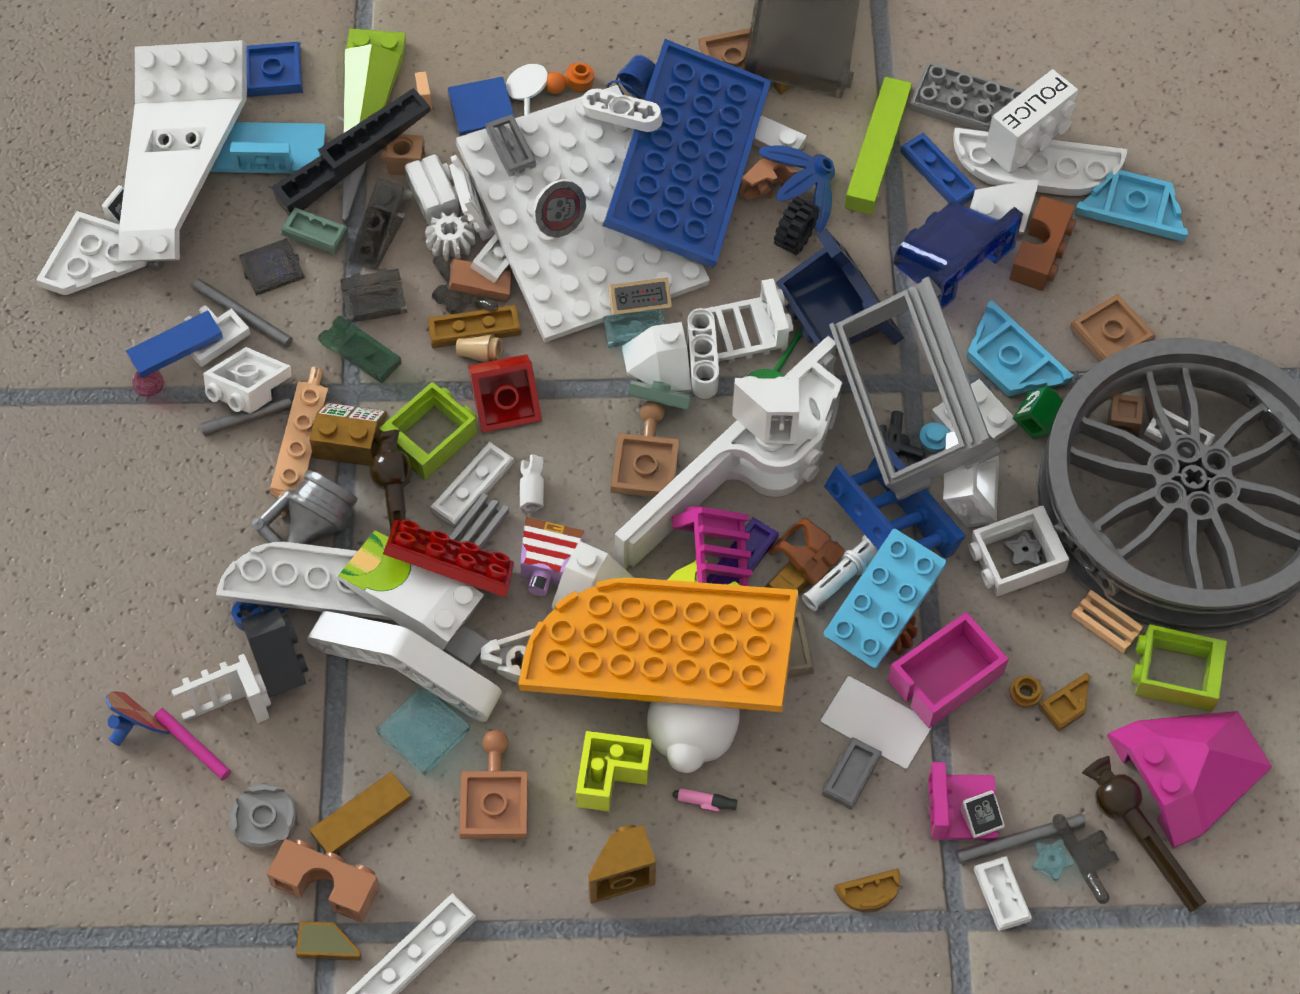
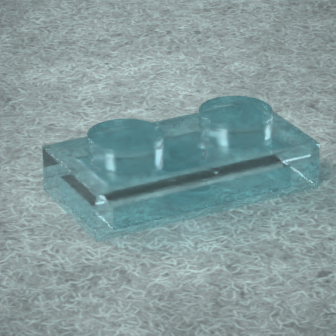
(625, 327)

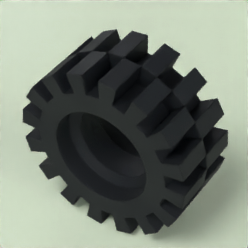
(796, 225)

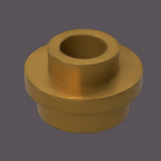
(1029, 683)

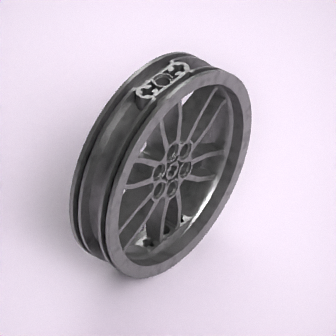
(1187, 483)

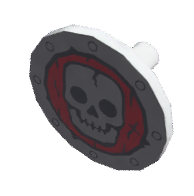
(559, 208)

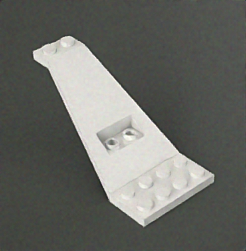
(176, 95)

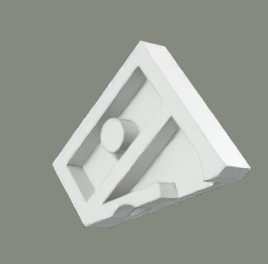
(1000, 199)

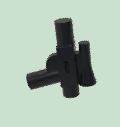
(900, 442)

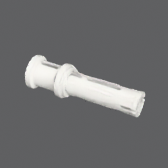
(853, 563)

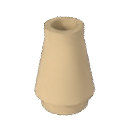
(480, 348)

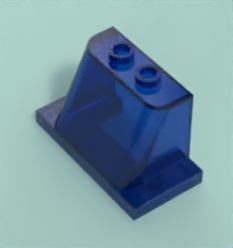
(955, 244)

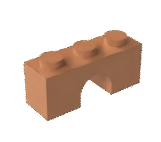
(300, 865)

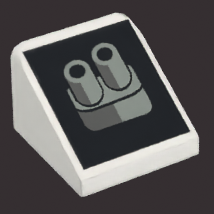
(113, 205)
(982, 814)

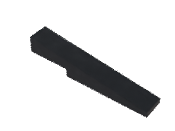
(349, 151)

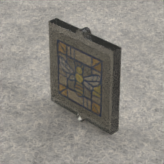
(271, 266)

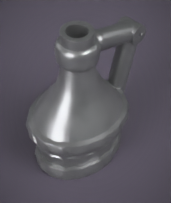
(315, 510)

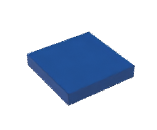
(274, 69)
(479, 104)

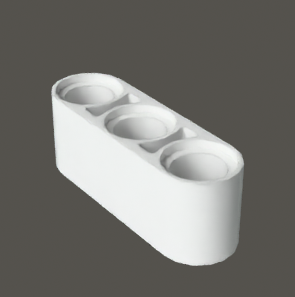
(702, 341)

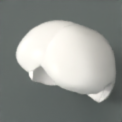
(691, 733)

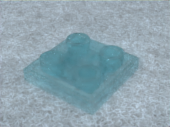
(423, 730)

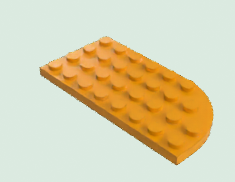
(666, 644)

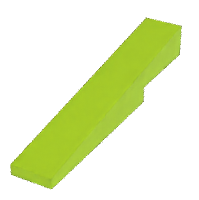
(878, 146)

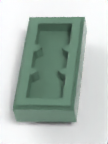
(314, 230)
(659, 393)

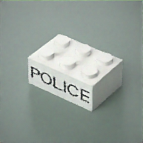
(1031, 121)

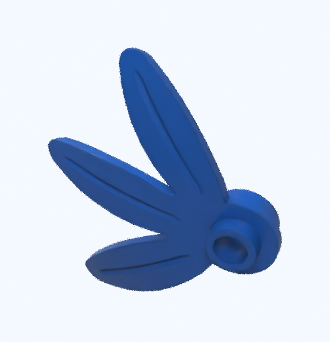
(816, 170)

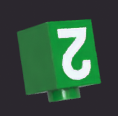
(1038, 411)

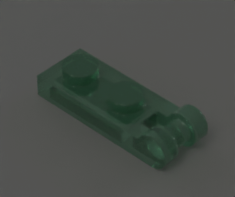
(360, 349)

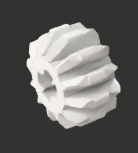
(450, 236)

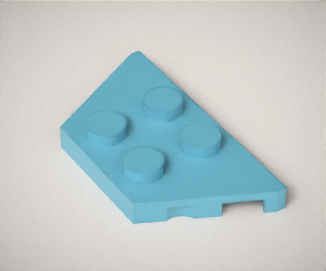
(1136, 204)
(1012, 356)

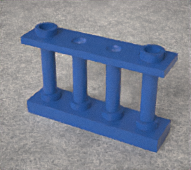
(920, 509)

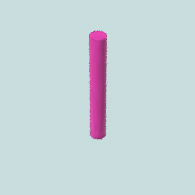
(192, 744)

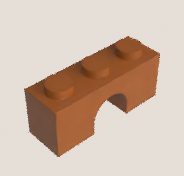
(1035, 262)

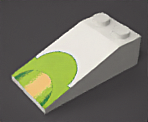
(409, 594)

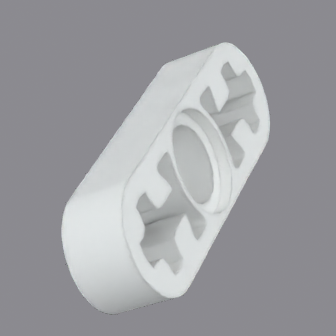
(629, 119)

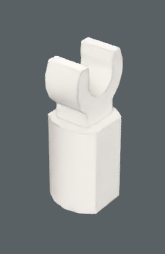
(532, 484)

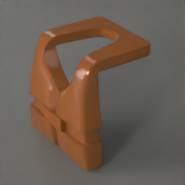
(816, 556)

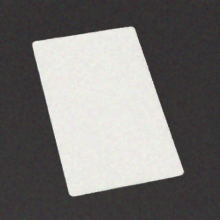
(876, 721)

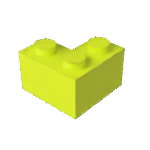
(608, 760)

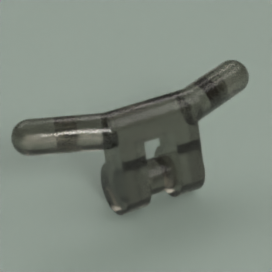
(444, 295)
(1079, 853)

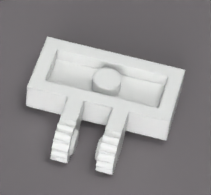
(233, 332)

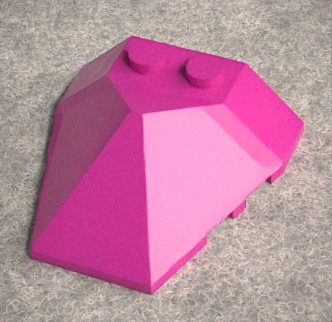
(1192, 767)

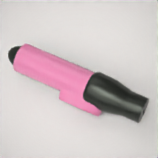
(707, 801)

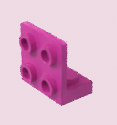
(946, 798)

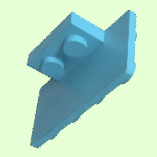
(270, 147)
(885, 598)

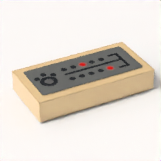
(639, 296)

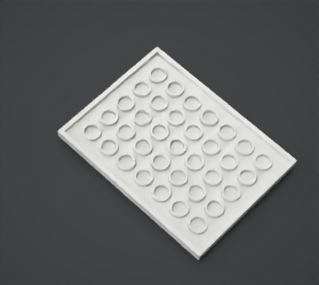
(568, 275)

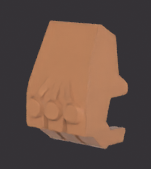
(762, 176)

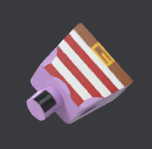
(546, 553)

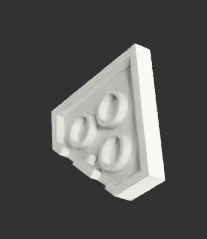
(85, 256)

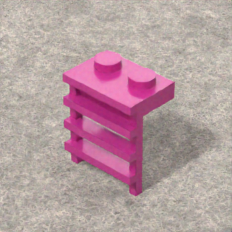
(716, 524)

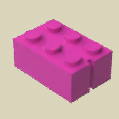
(947, 669)

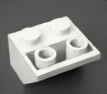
(768, 408)

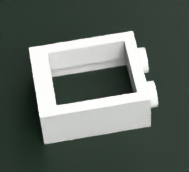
(972, 491)
(1052, 548)

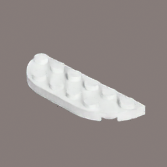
(1061, 167)
(295, 578)

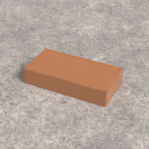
(469, 281)

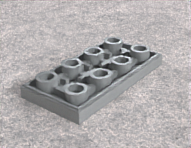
(960, 97)

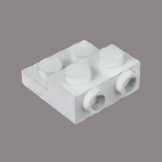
(245, 380)

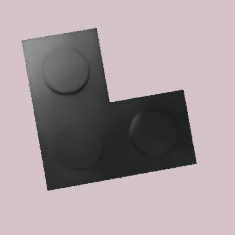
(272, 643)

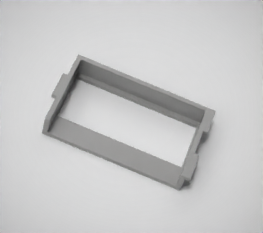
(958, 397)

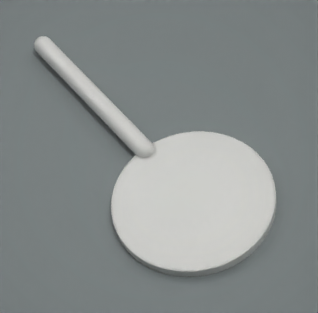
(526, 83)

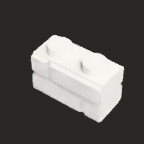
(432, 187)

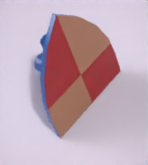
(130, 714)

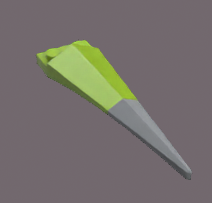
(370, 73)

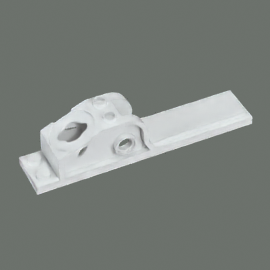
(741, 456)

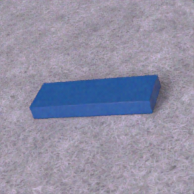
(938, 170)
(174, 344)

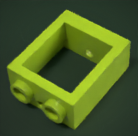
(414, 410)
(1186, 643)

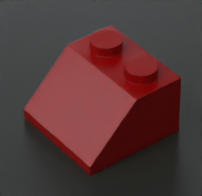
(505, 393)

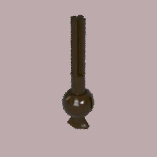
(391, 472)
(1120, 799)

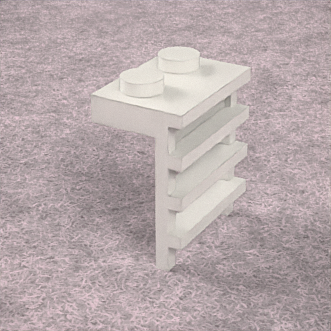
(470, 200)
(768, 318)
(240, 684)

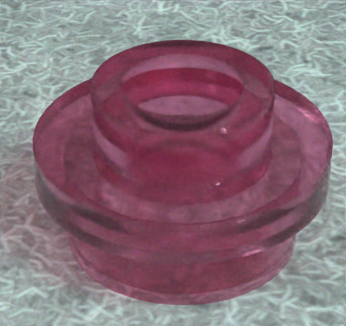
(148, 390)

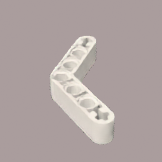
(410, 655)

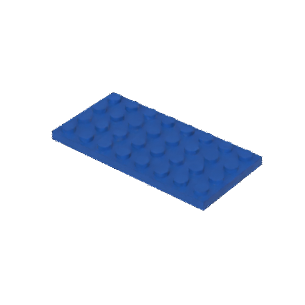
(687, 173)

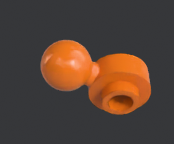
(578, 78)

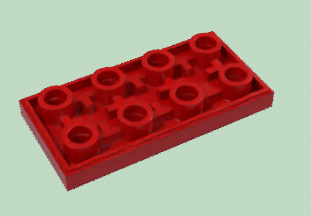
(449, 557)

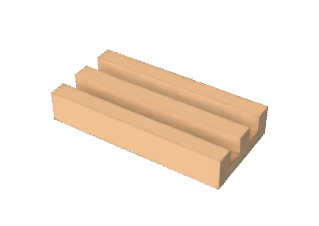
(1110, 617)

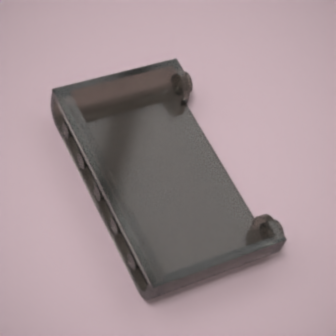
(803, 43)

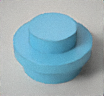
(933, 437)

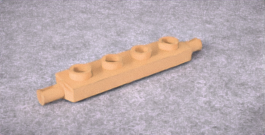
(296, 447)

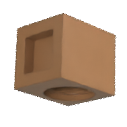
(403, 151)
(1126, 413)

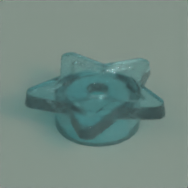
(1050, 867)

